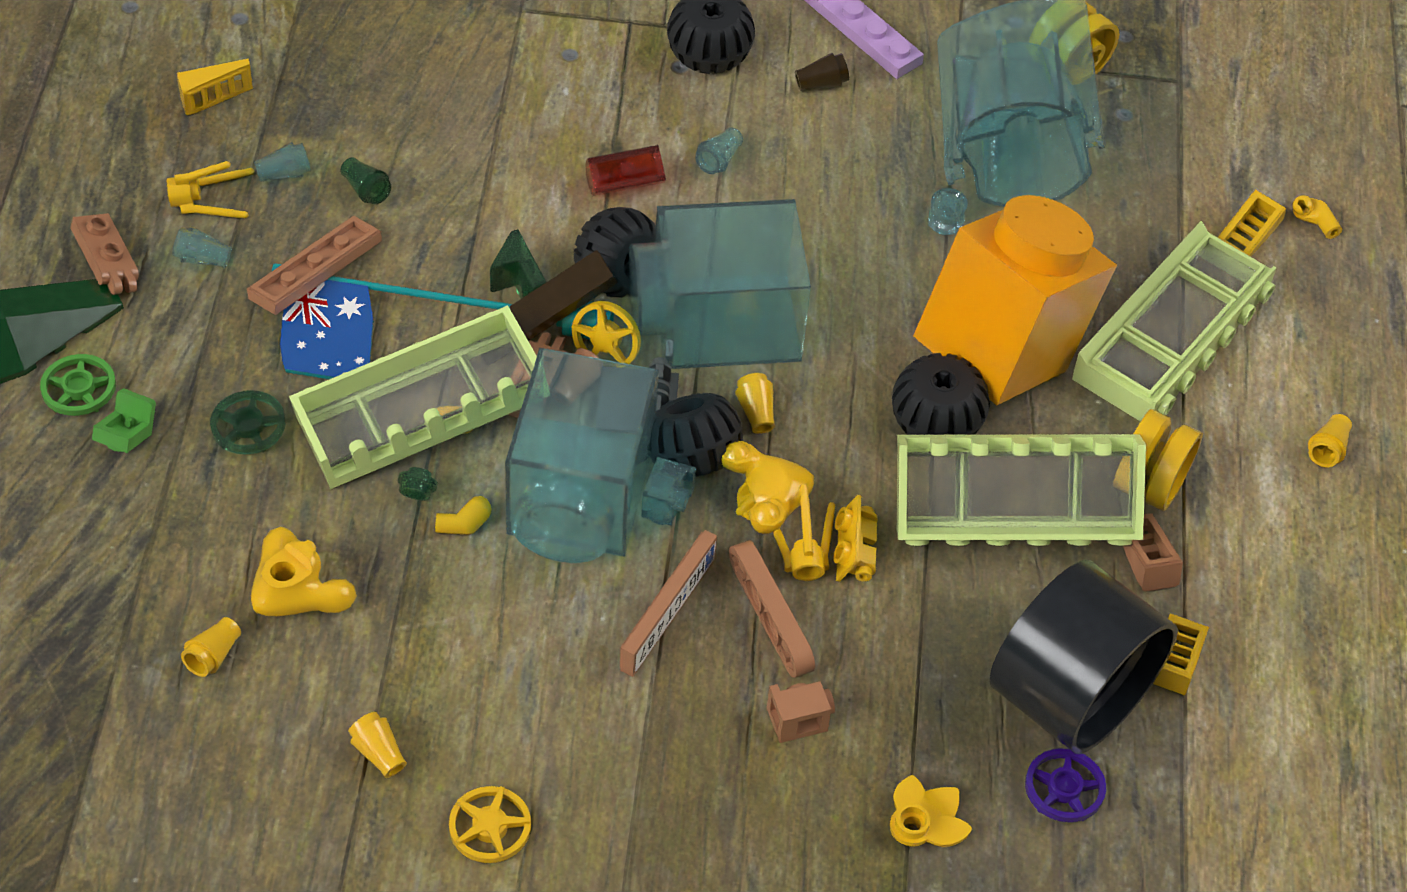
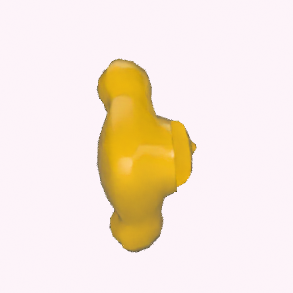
(769, 488)
(290, 581)

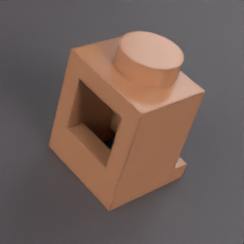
(800, 710)

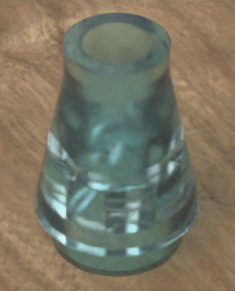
(717, 152)
(283, 163)
(199, 248)

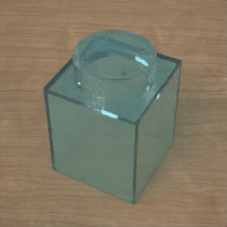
(723, 284)
(579, 456)

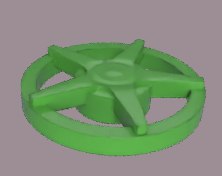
(78, 385)

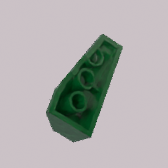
(45, 318)

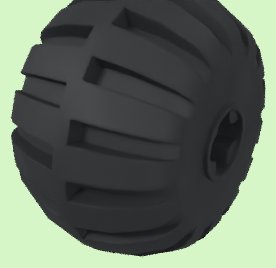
(711, 34)
(611, 235)
(940, 397)
(695, 431)

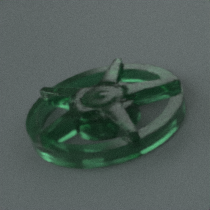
(247, 422)

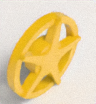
(606, 334)
(489, 824)

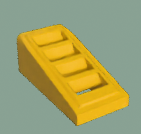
(203, 86)
(1264, 207)
(1176, 678)

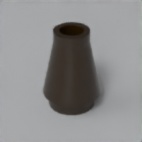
(823, 73)

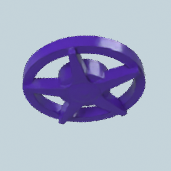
(1065, 785)

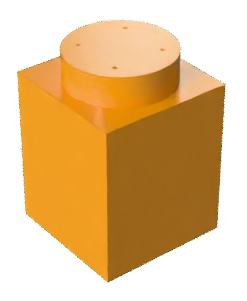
(1017, 294)

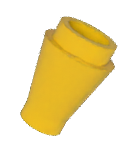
(756, 399)
(1330, 442)
(208, 649)
(377, 743)

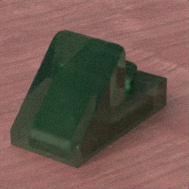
(515, 267)

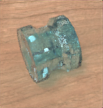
(947, 211)

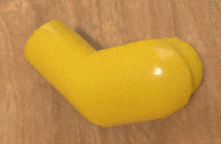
(467, 520)

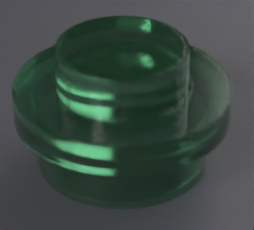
(417, 483)

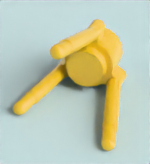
(185, 189)
(807, 558)

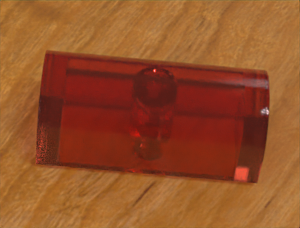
(625, 170)

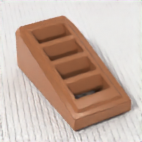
(1154, 558)

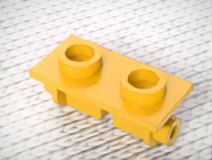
(855, 526)

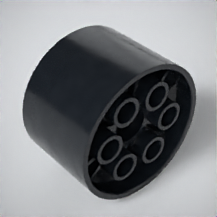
(1082, 656)

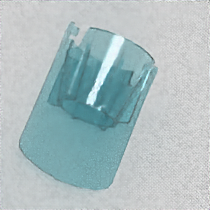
(1020, 99)

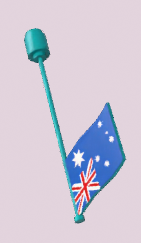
(333, 325)

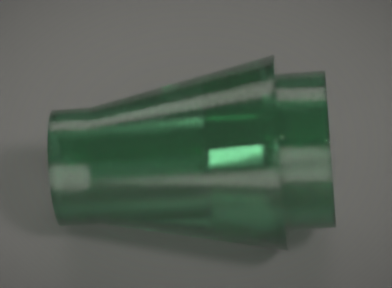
(367, 181)

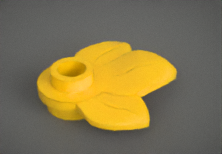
(930, 811)

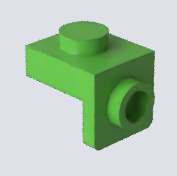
(128, 423)

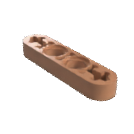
(771, 609)

